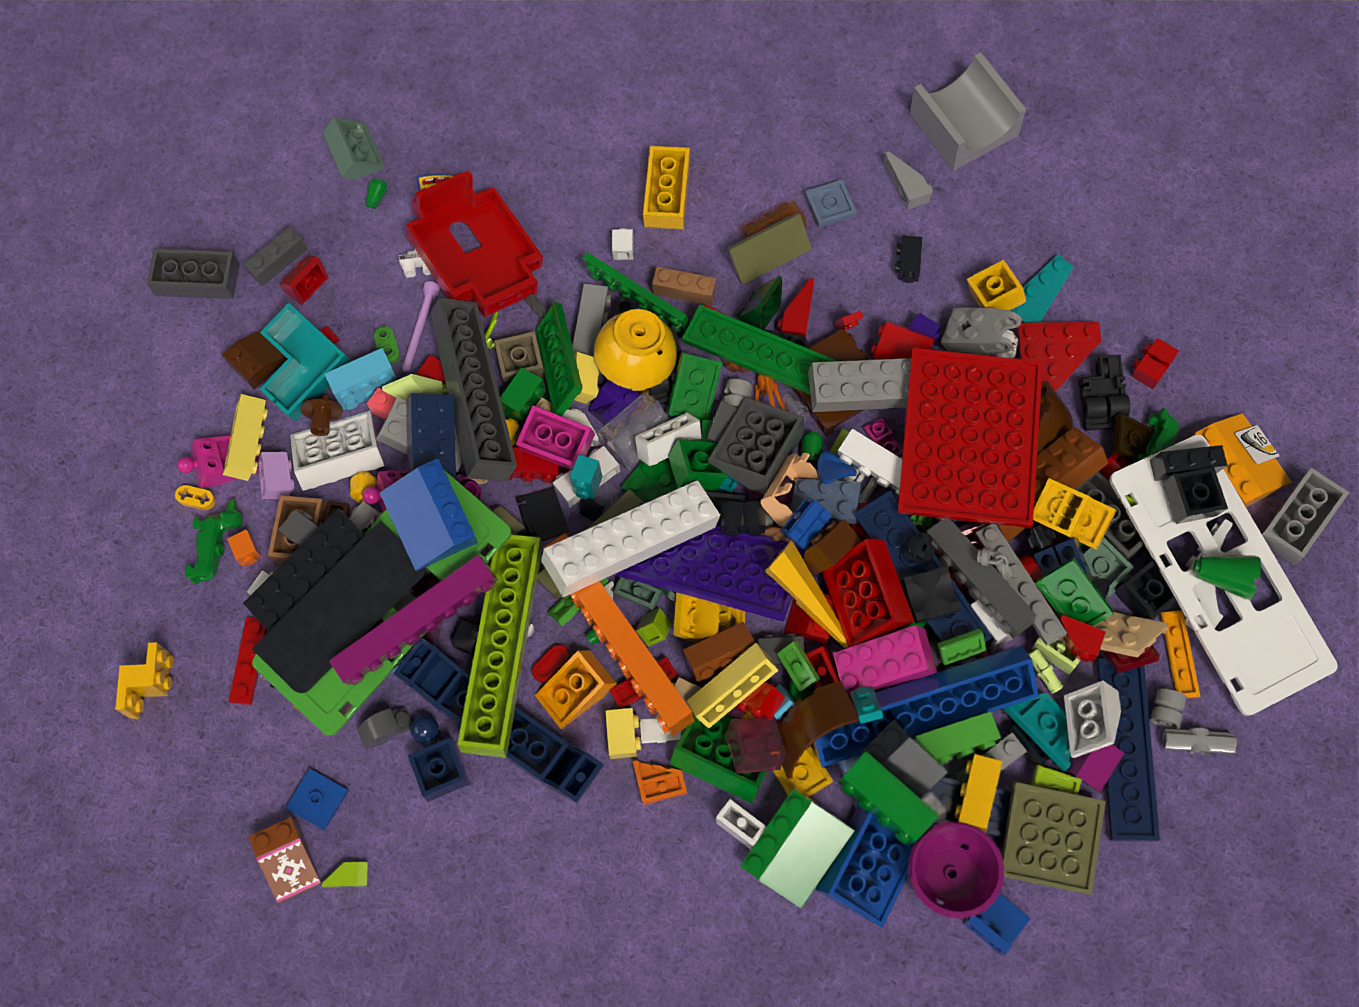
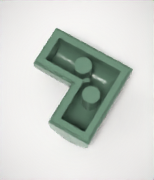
(638, 593)

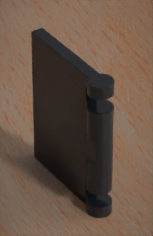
(542, 514)

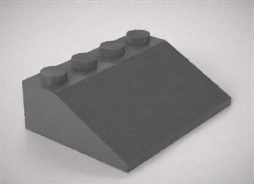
(757, 444)

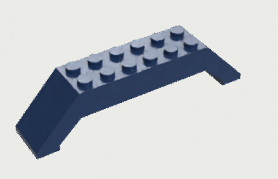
(530, 743)

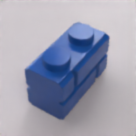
(806, 523)

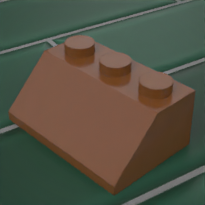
(717, 651)

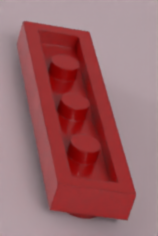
(245, 674)

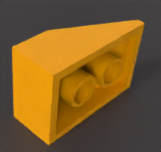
(575, 688)

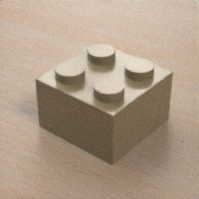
(517, 353)

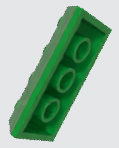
(887, 799)

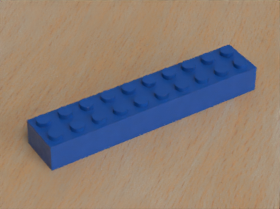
(938, 701)

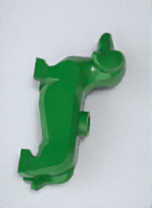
(1165, 433)
(209, 542)

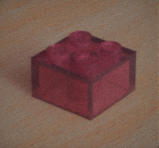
(755, 744)

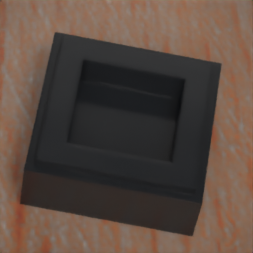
(592, 508)

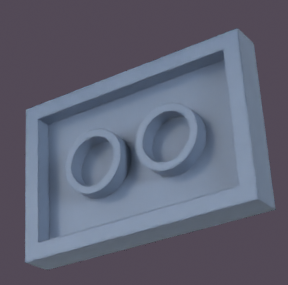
(838, 497)

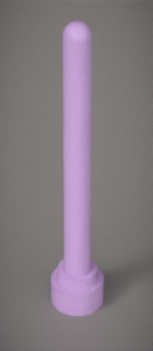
(430, 290)

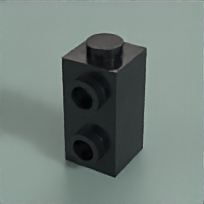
(910, 258)

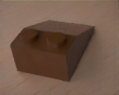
(254, 359)
(830, 547)

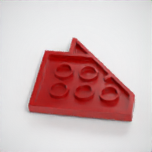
(1059, 347)

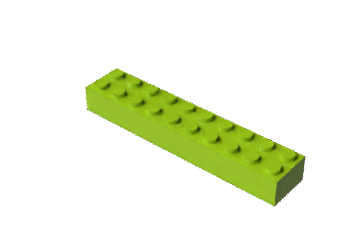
(500, 649)

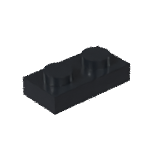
(1034, 752)

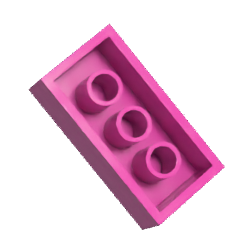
(886, 661)

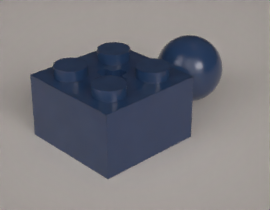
(426, 761)

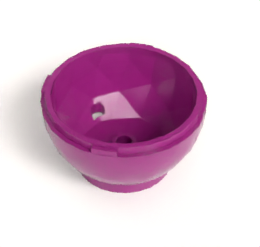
(977, 870)

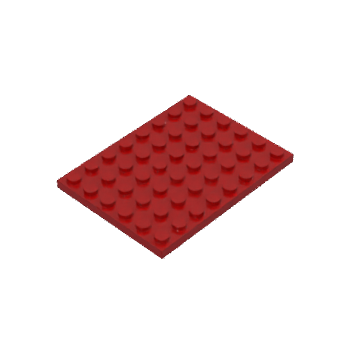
(971, 438)

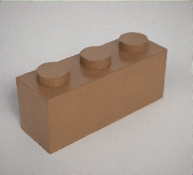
(684, 286)

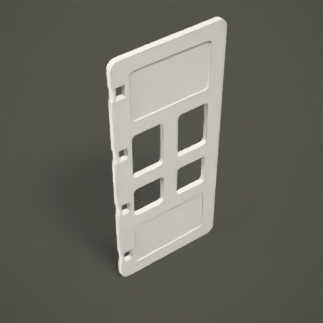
(1267, 650)

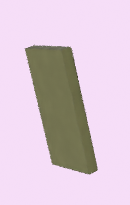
(769, 248)

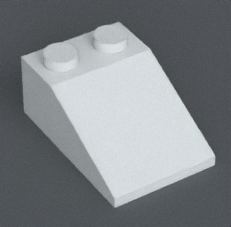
(1092, 717)

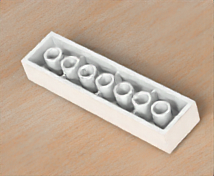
(629, 538)

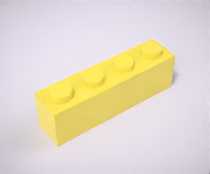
(244, 437)
(732, 685)

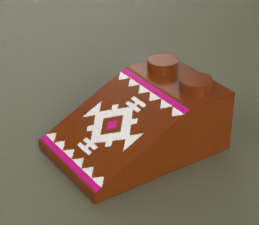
(285, 859)

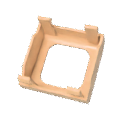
(795, 468)

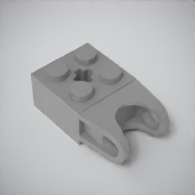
(979, 331)

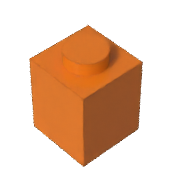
(244, 548)

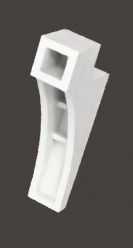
(1204, 591)

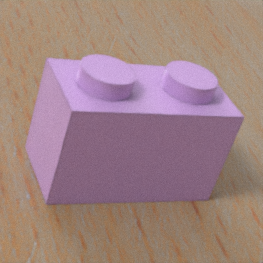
(275, 475)

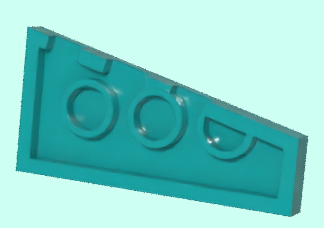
(1043, 289)

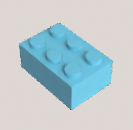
(360, 379)

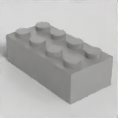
(395, 430)
(1303, 516)

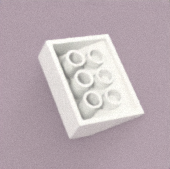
(340, 454)

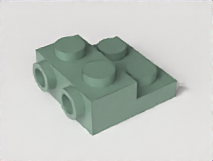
(1107, 563)

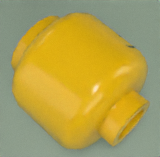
(359, 483)

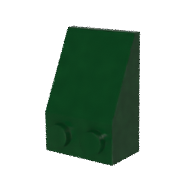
(763, 304)

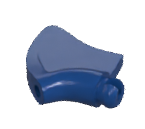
(832, 468)

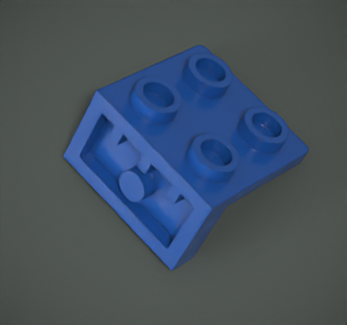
(999, 924)

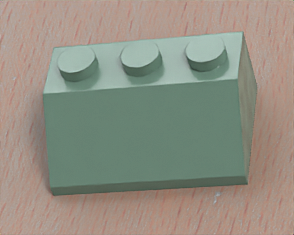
(352, 148)

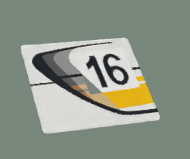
(1257, 444)

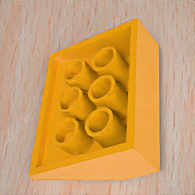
(1249, 479)

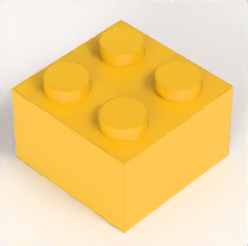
(996, 288)

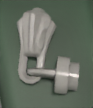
(1002, 567)

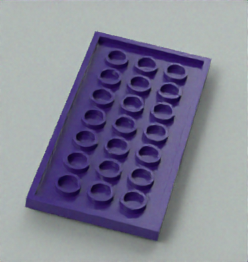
(720, 571)

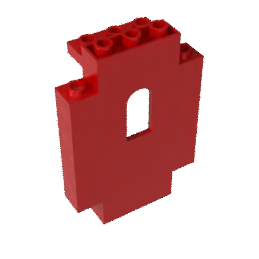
(489, 275)

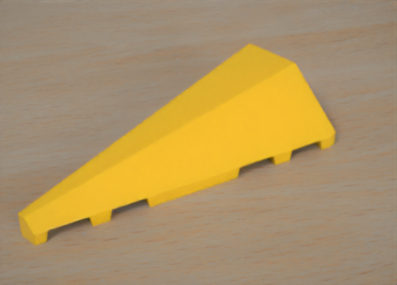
(794, 576)

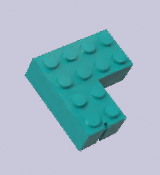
(309, 358)

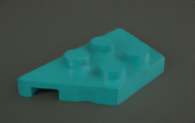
(1045, 725)

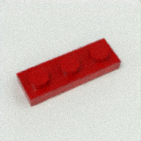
(625, 694)

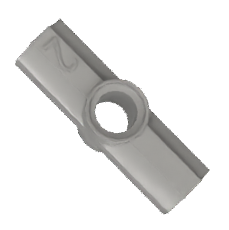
(1199, 741)

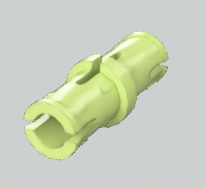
(1045, 671)

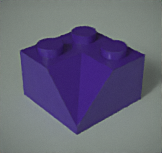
(611, 401)

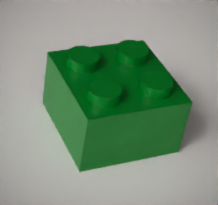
(521, 395)
(691, 464)

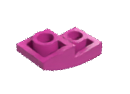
(882, 435)

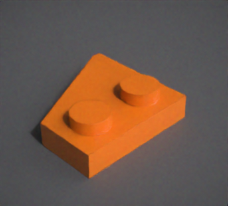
(658, 782)

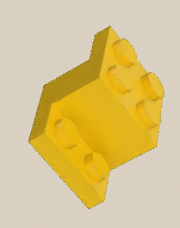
(1073, 513)
(701, 619)
(144, 681)

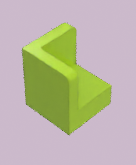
(654, 627)

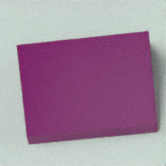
(1096, 766)

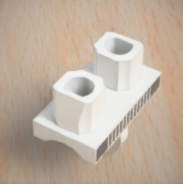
(410, 262)

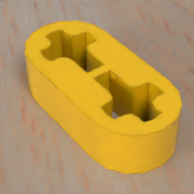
(197, 493)

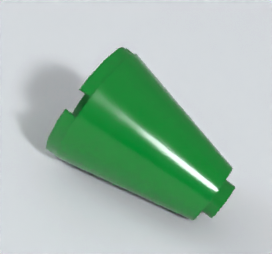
(1230, 573)

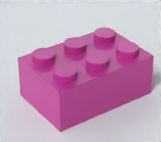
(554, 438)

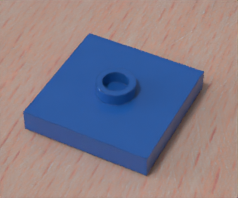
(317, 799)

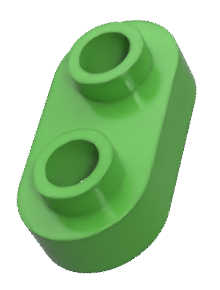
(388, 343)

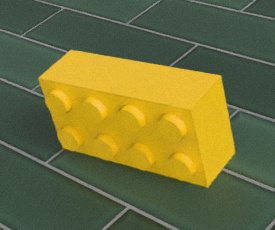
(666, 187)

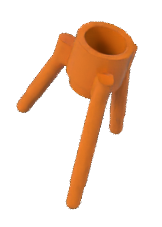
(767, 387)

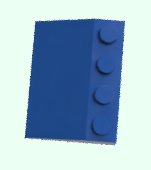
(428, 515)
(868, 870)

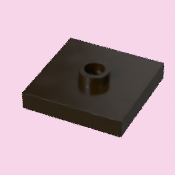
(1130, 438)

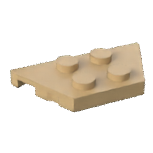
(1129, 633)

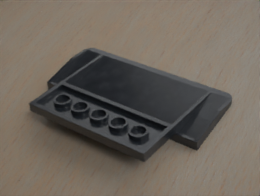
(328, 597)

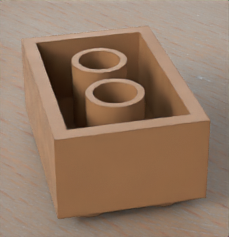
(280, 546)

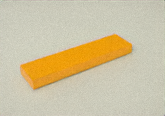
(1180, 654)

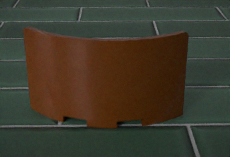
(1054, 417)
(812, 719)

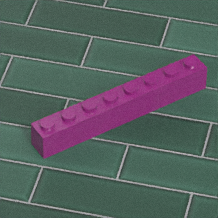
(413, 621)

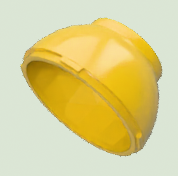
(633, 359)

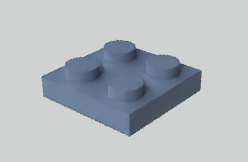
(830, 203)

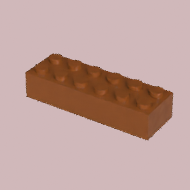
(1068, 461)

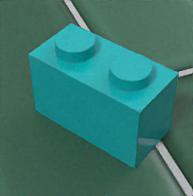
(586, 477)

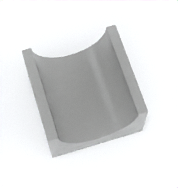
(969, 114)

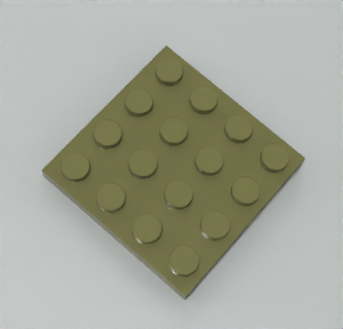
(1052, 838)

